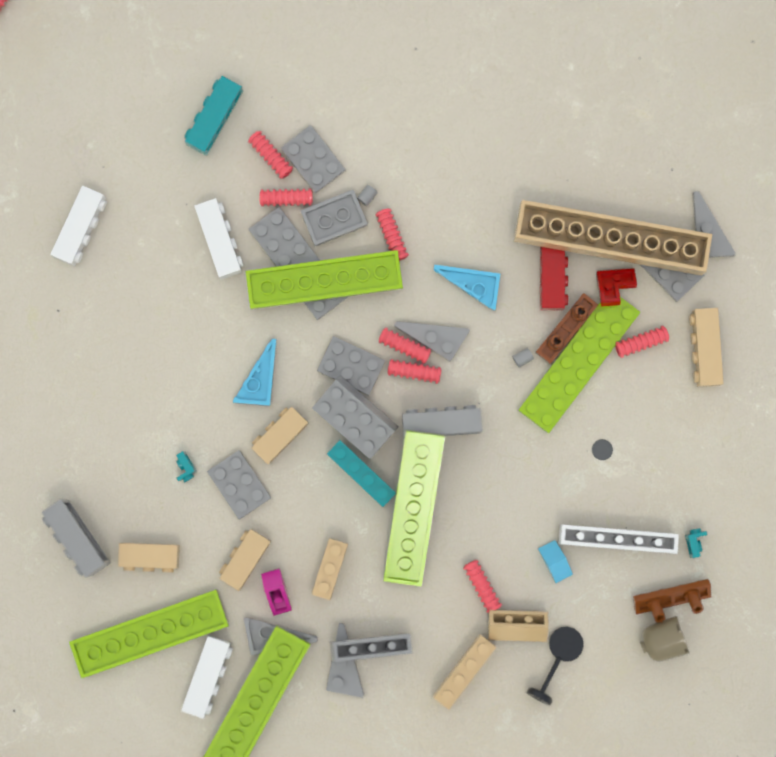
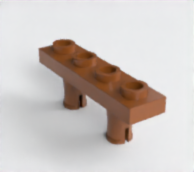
(566, 328)
(681, 594)

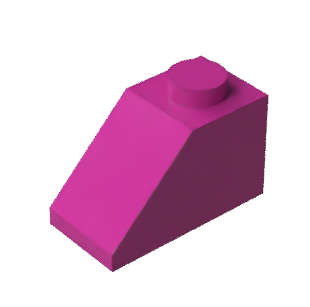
(276, 592)

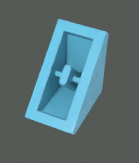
(555, 561)

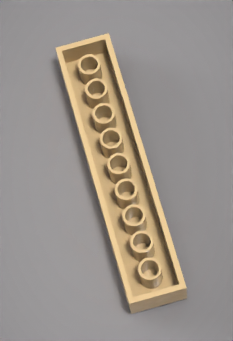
(612, 237)

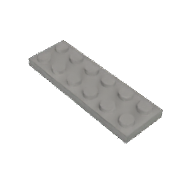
(288, 247)

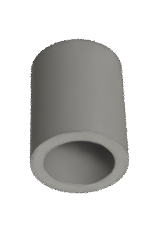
(367, 195)
(523, 357)

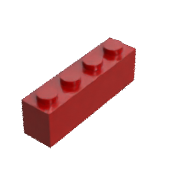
(553, 279)

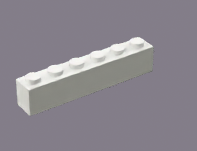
(618, 539)

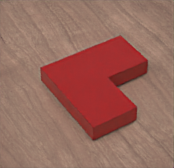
(611, 281)

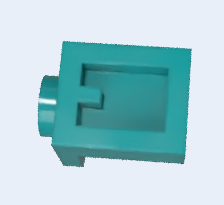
(185, 464)
(693, 545)

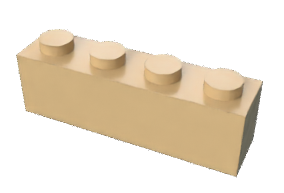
(706, 347)
(464, 671)

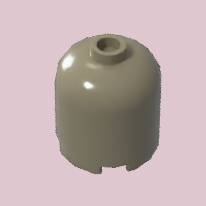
(664, 640)

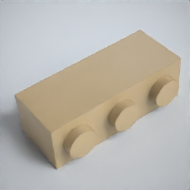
(279, 435)
(148, 556)
(244, 559)
(329, 569)
(518, 626)

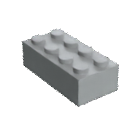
(355, 417)
(445, 422)
(75, 537)

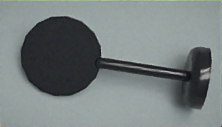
(566, 646)

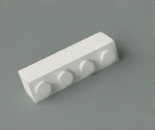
(78, 226)
(218, 239)
(206, 677)

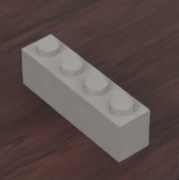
(371, 647)

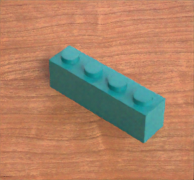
(214, 115)
(361, 473)

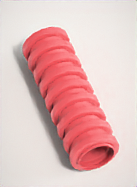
(270, 154)
(286, 197)
(391, 233)
(642, 341)
(404, 345)
(414, 371)
(482, 586)

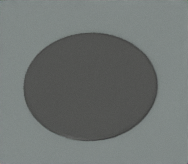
(602, 449)

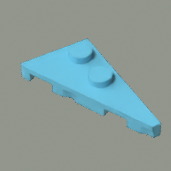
(478, 284)
(258, 385)

